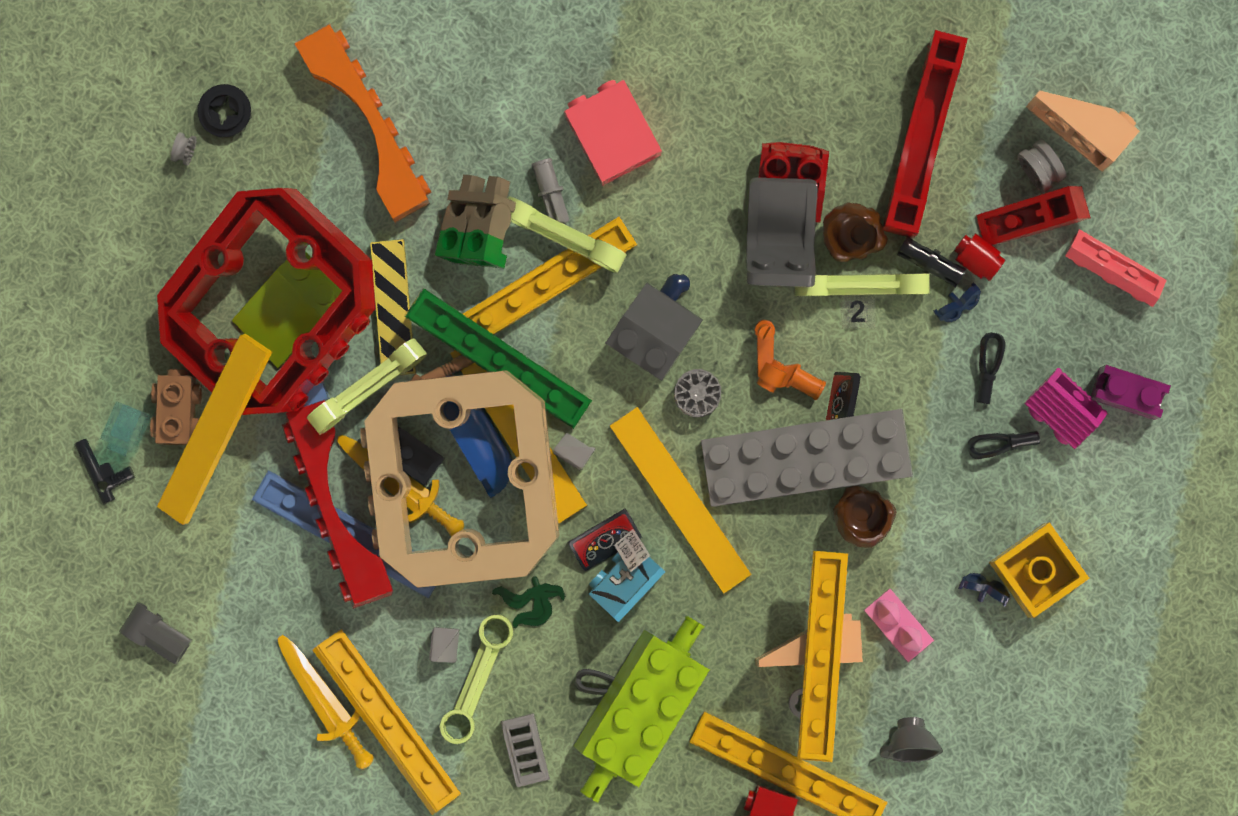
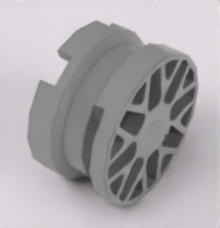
(697, 393)

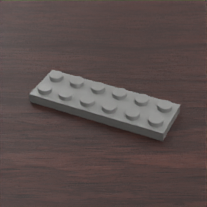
(807, 458)

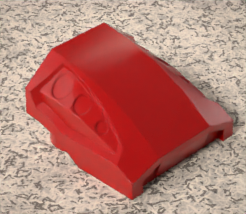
(789, 161)

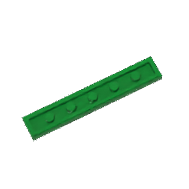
(496, 355)

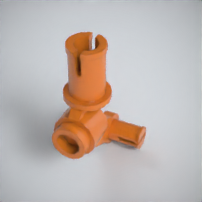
(774, 374)

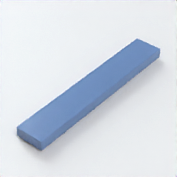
(292, 504)

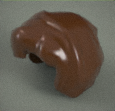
(853, 232)
(863, 516)

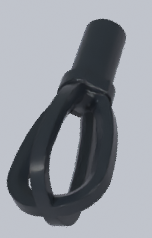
(987, 378)
(1013, 442)

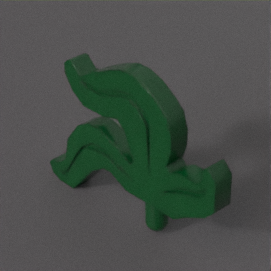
(542, 607)

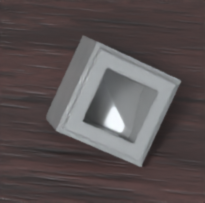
(573, 451)
(444, 644)

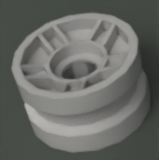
(1042, 165)

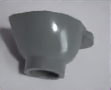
(911, 742)

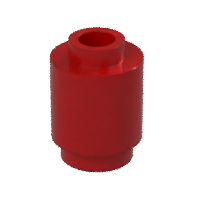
(979, 256)

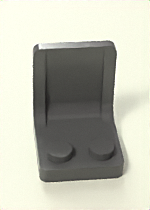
(781, 232)

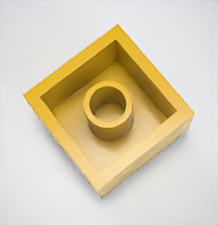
(1039, 570)

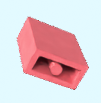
(612, 131)

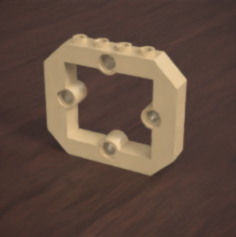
(390, 511)

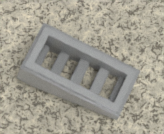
(518, 722)

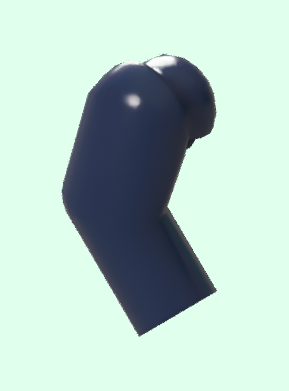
(675, 286)

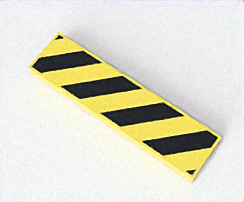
(391, 296)

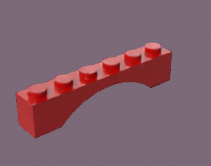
(924, 134)
(361, 570)

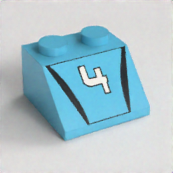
(623, 589)

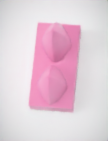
(898, 625)

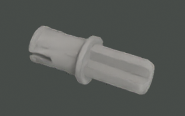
(550, 190)

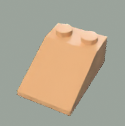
(1089, 128)
(793, 650)

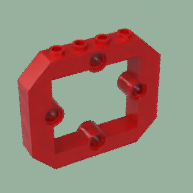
(331, 253)

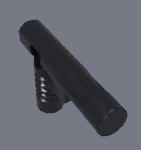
(103, 472)

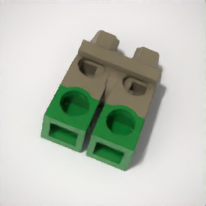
(476, 223)

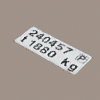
(632, 550)

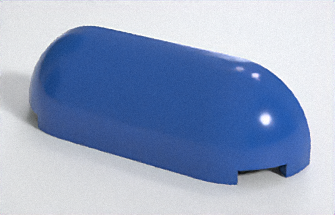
(482, 447)

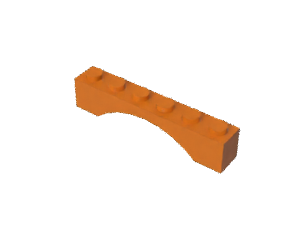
(329, 63)

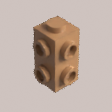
(175, 407)

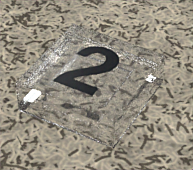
(857, 311)

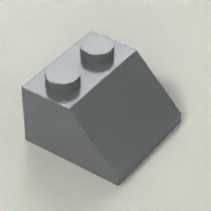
(654, 331)

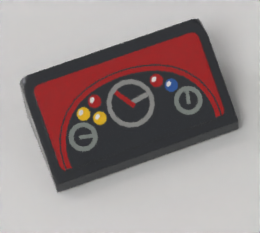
(843, 395)
(599, 541)

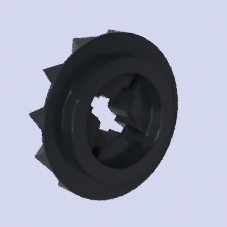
(216, 97)

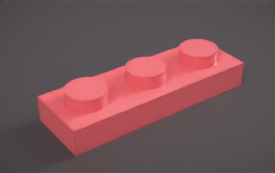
(1115, 268)

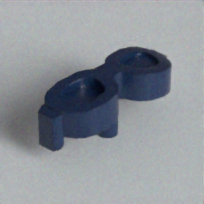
(953, 311)
(979, 583)

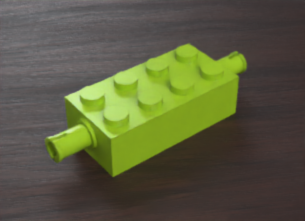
(641, 708)

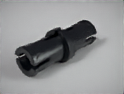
(931, 261)

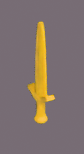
(419, 499)
(325, 703)

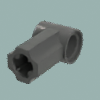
(151, 631)

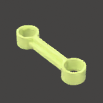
(595, 250)
(867, 285)
(336, 408)
(476, 679)

